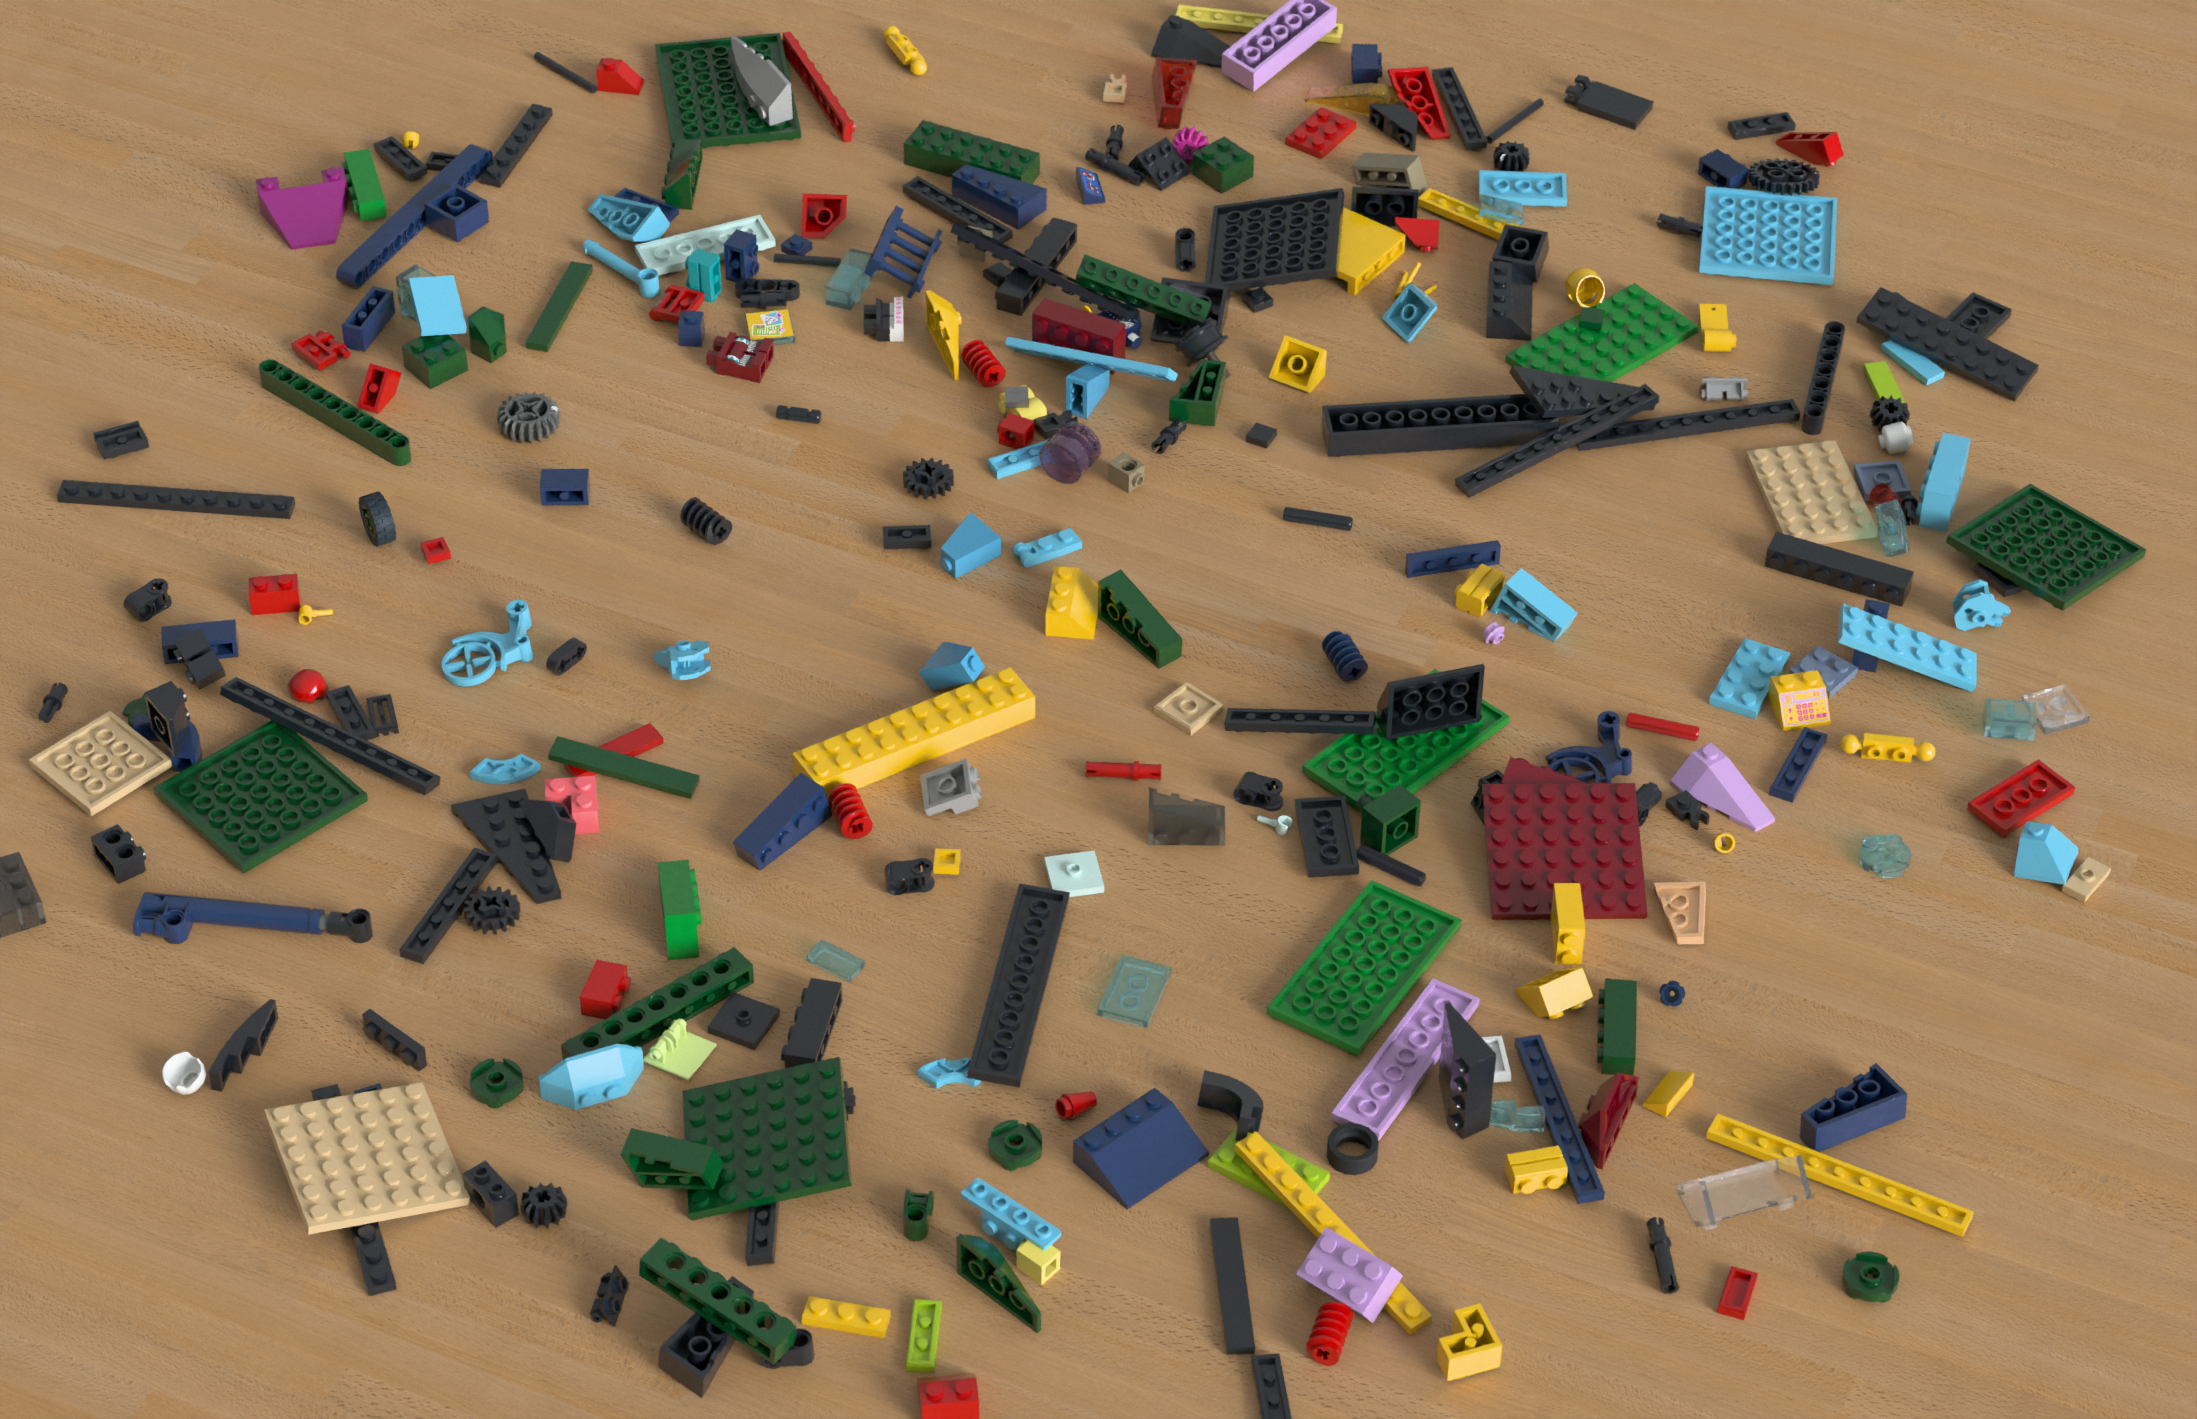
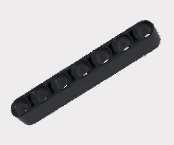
(1823, 378)

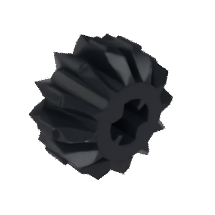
(1511, 157)
(1888, 412)
(543, 1205)

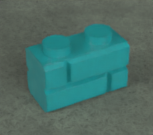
(704, 273)

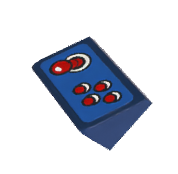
(1089, 186)

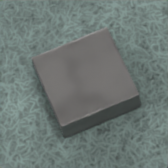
(1016, 397)

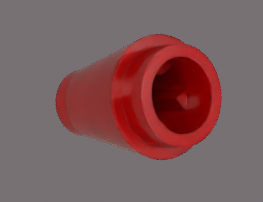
(1074, 1104)

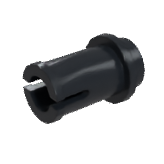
(1909, 507)

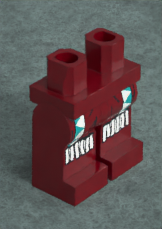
(741, 356)

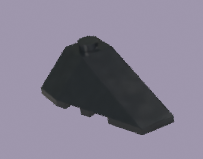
(1188, 41)

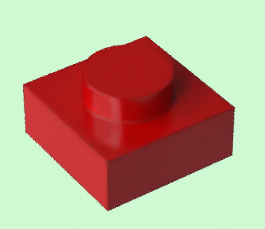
(435, 550)

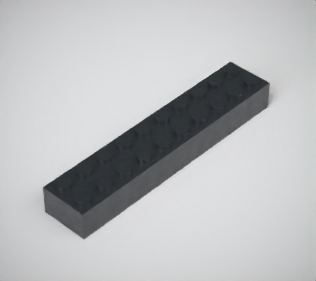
(1432, 425)

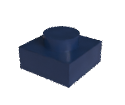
(796, 245)

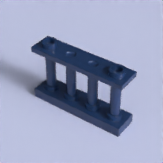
(883, 249)

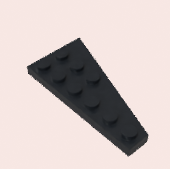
(1566, 394)

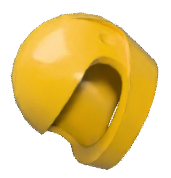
(1583, 285)

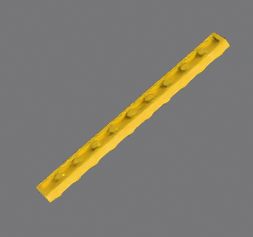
(1843, 1175)
(1317, 1215)

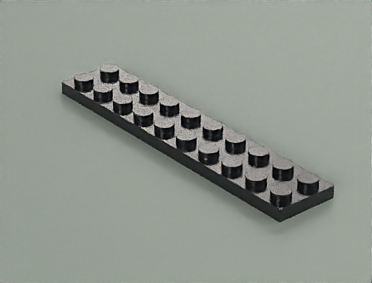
(1018, 985)

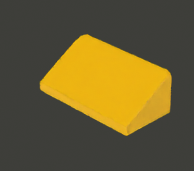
(1669, 1092)

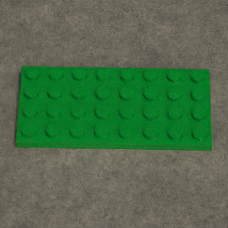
(1632, 333)
(1376, 765)
(1364, 967)

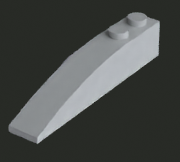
(762, 83)

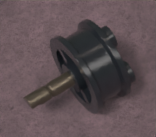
(1201, 343)

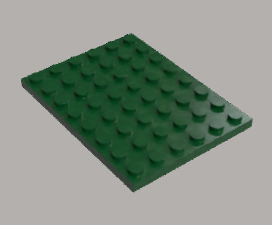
(706, 99)

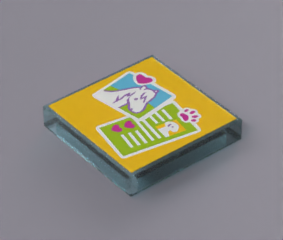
(770, 324)

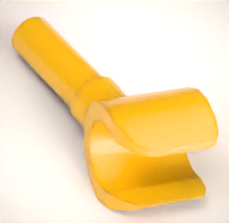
(306, 614)

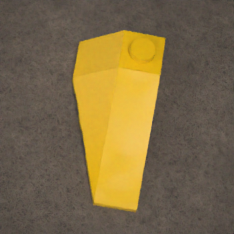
(943, 327)

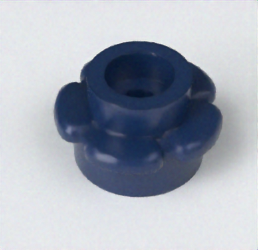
(1665, 991)

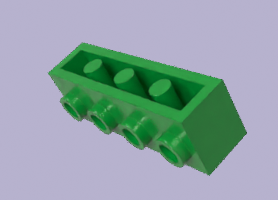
(364, 185)

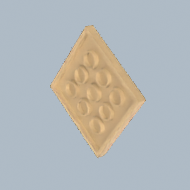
(100, 763)

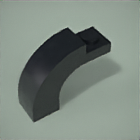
(1234, 1099)

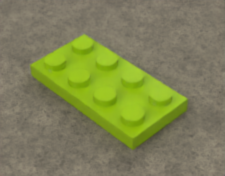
(1231, 1165)

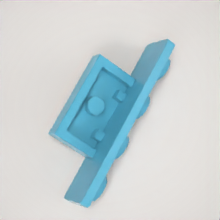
(1007, 1218)

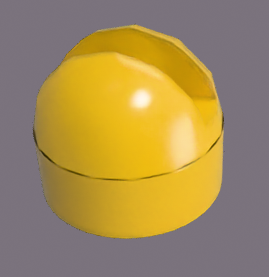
(410, 139)
(1730, 842)

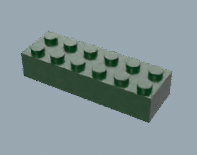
(947, 150)

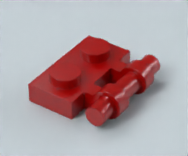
(320, 350)

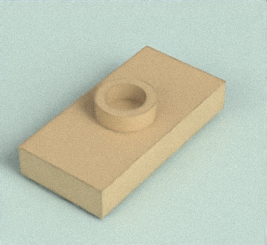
(2086, 879)

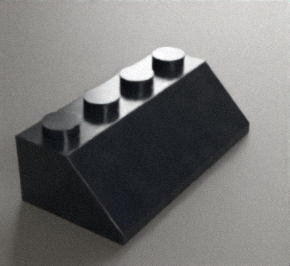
(1508, 302)

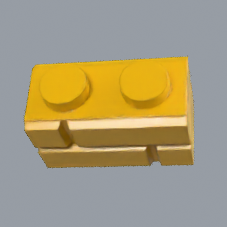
(1479, 590)
(1536, 1170)

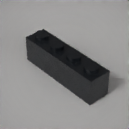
(813, 1023)

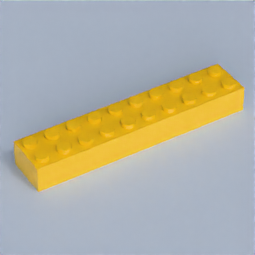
(918, 732)

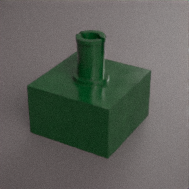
(1389, 820)

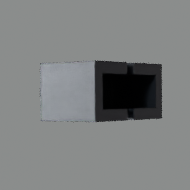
(199, 659)

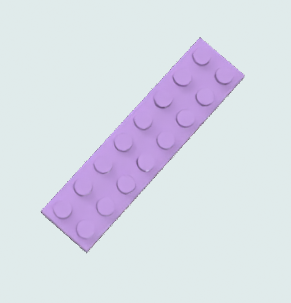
(1402, 1060)

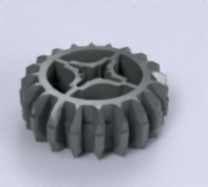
(528, 417)

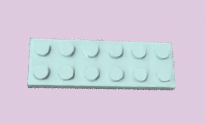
(670, 253)

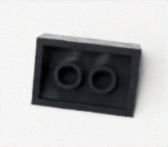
(1385, 203)

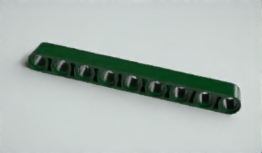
(335, 412)

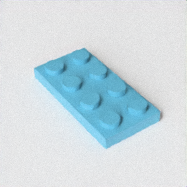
(1525, 187)
(1747, 678)

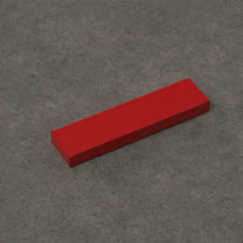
(628, 744)

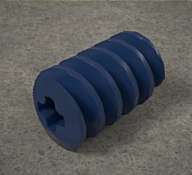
(1344, 656)

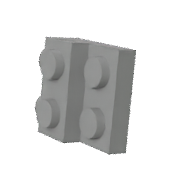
(951, 787)

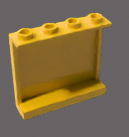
(1366, 250)

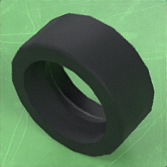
(1352, 1164)

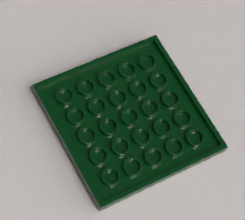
(2046, 546)
(260, 795)
(775, 1134)

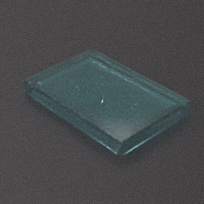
(1134, 991)

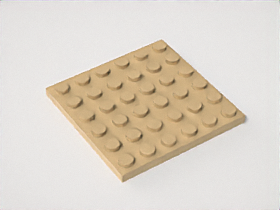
(365, 1158)

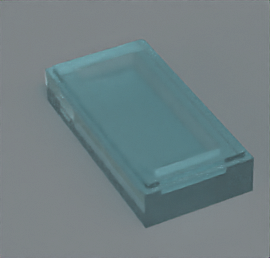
(835, 961)

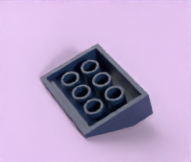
(1138, 1148)

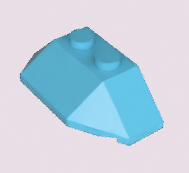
(592, 1076)

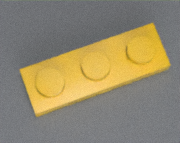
(846, 1317)

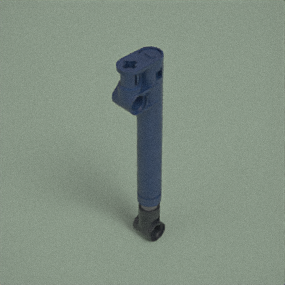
(174, 916)

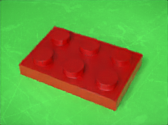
(1320, 133)

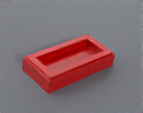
(1737, 1293)

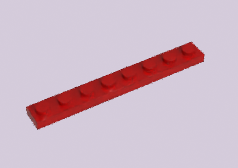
(817, 87)

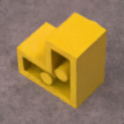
(1471, 1347)

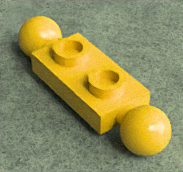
(905, 50)
(1887, 747)

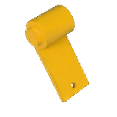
(1714, 328)

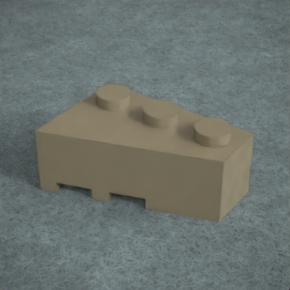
(1390, 171)

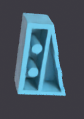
(1534, 605)

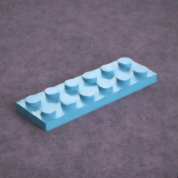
(1907, 647)

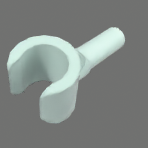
(1281, 825)

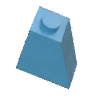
(1085, 389)
(969, 547)
(951, 666)

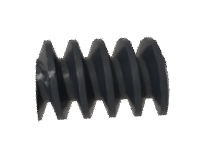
(705, 521)

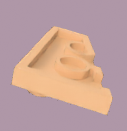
(1684, 909)

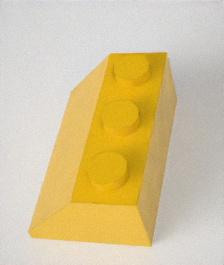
(1072, 604)

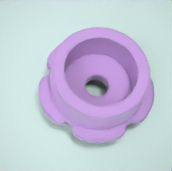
(1493, 633)

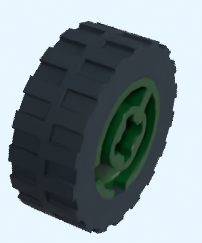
(377, 518)

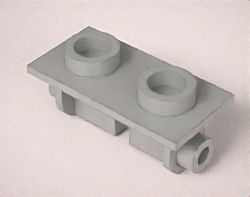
(1734, 387)

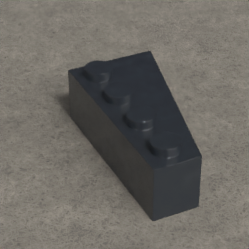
(697, 1350)

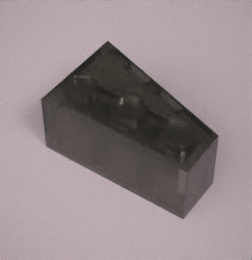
(1184, 822)
(19, 899)

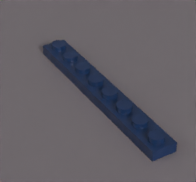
(1559, 1118)

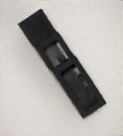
(245, 1041)

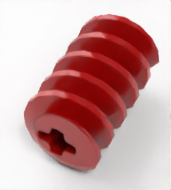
(982, 363)
(850, 811)
(1329, 1333)

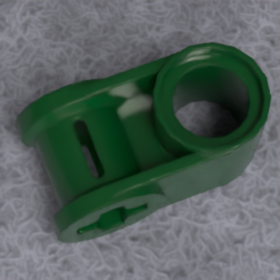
(917, 1214)

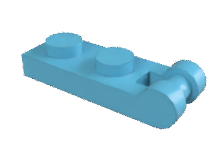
(1047, 547)

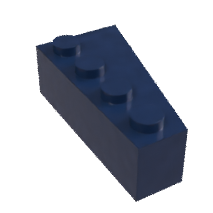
(784, 822)
(1854, 1110)

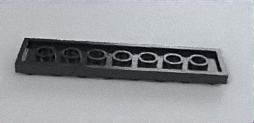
(1947, 344)

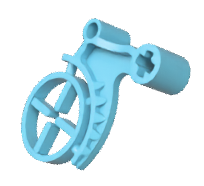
(511, 646)

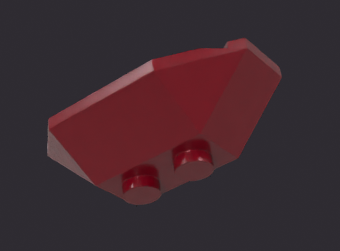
(1607, 1115)

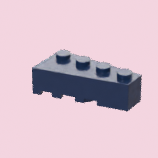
(999, 195)

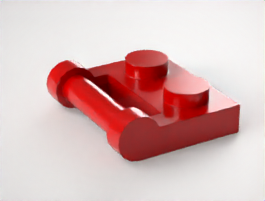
(685, 300)

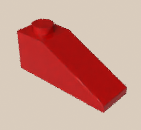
(1814, 147)

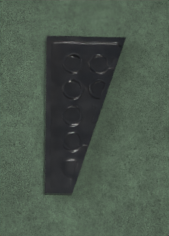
(506, 832)

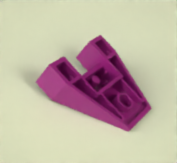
(305, 213)

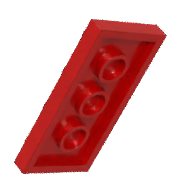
(2020, 798)

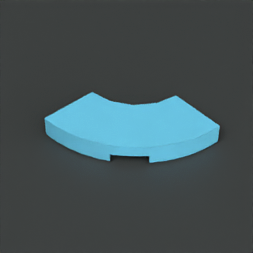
(505, 771)
(946, 1072)

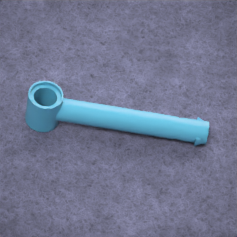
(646, 278)

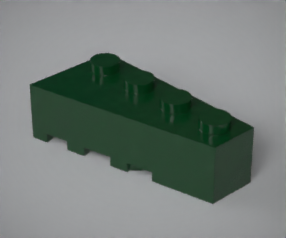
(1137, 620)

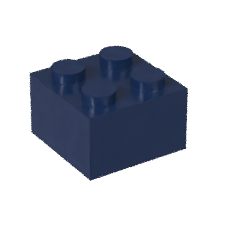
(456, 212)

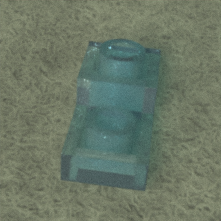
(1524, 1119)

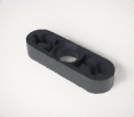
(755, 286)

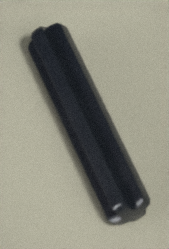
(1317, 518)
(1391, 865)

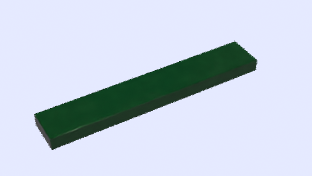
(559, 306)
(624, 767)

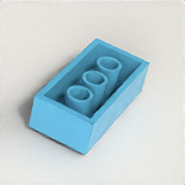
(1943, 482)

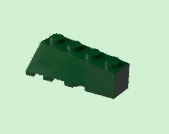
(682, 173)

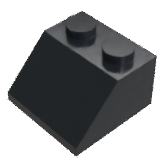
(168, 716)

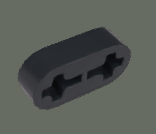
(566, 656)

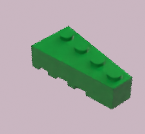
(680, 908)

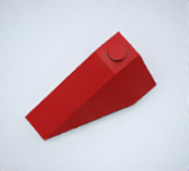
(1419, 95)

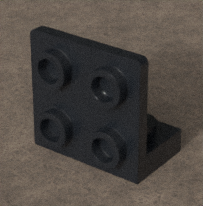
(1161, 164)

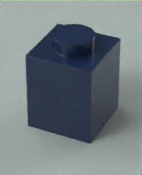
(691, 328)

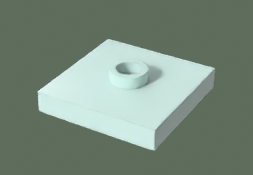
(1075, 873)

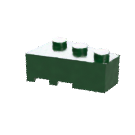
(1201, 395)
(670, 1161)

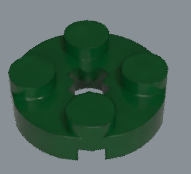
(496, 1094)
(1015, 1156)
(1867, 1289)

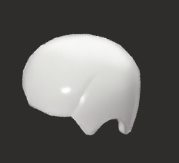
(184, 1073)

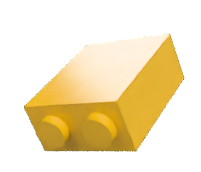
(1567, 923)

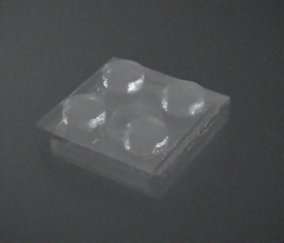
(2057, 709)

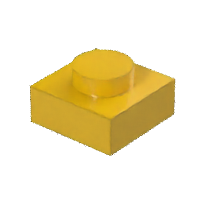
(947, 861)

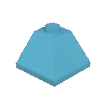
(1410, 312)
(2044, 854)

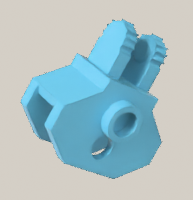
(1978, 608)
(684, 659)

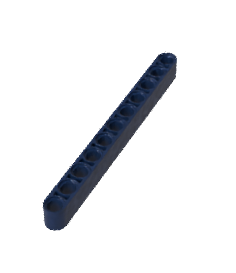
(410, 218)

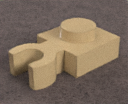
(1115, 90)

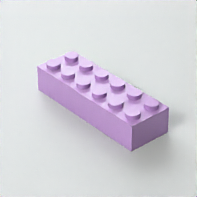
(1278, 41)

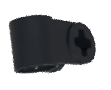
(148, 601)
(1258, 790)
(906, 876)
(799, 1354)

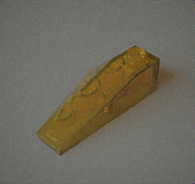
(1352, 97)

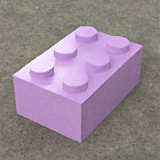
(1349, 1274)

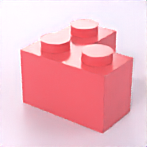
(580, 798)

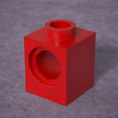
(1015, 431)

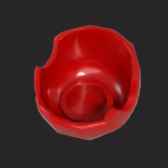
(307, 686)

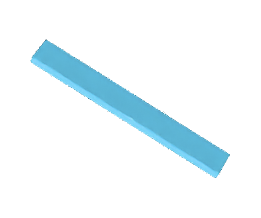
(1085, 358)

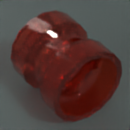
(1878, 497)

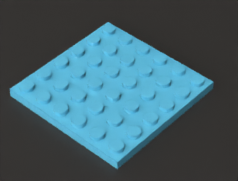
(1768, 235)

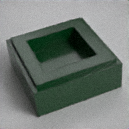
(1591, 318)

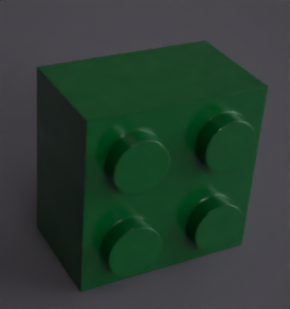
(1222, 165)
(434, 359)

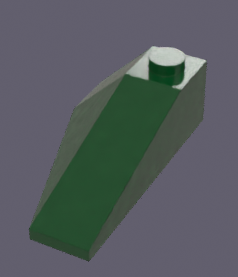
(990, 1273)

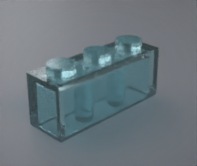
(849, 280)

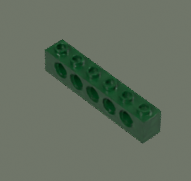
(1142, 292)
(770, 1343)

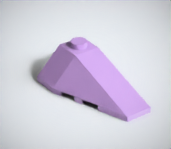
(1718, 783)

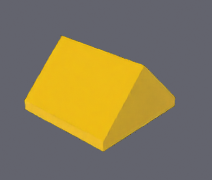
(1299, 364)

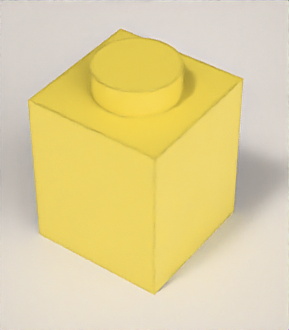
(1036, 1262)

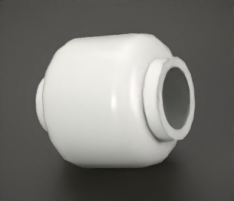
(1896, 438)

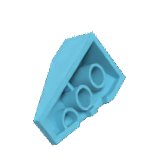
(630, 218)

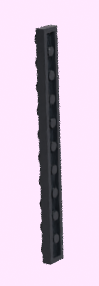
(1038, 269)
(1693, 424)
(1556, 441)
(176, 499)
(330, 736)
(366, 1237)

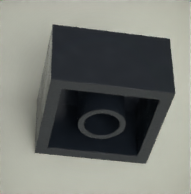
(1523, 248)

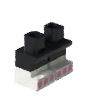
(885, 320)

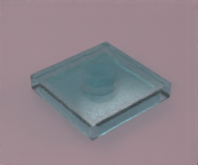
(1500, 209)

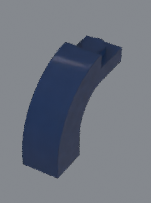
(191, 751)

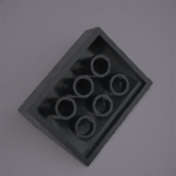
(1431, 702)
(1465, 1075)

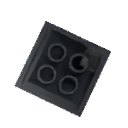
(1218, 295)

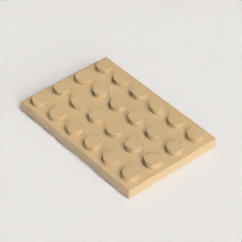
(1811, 492)

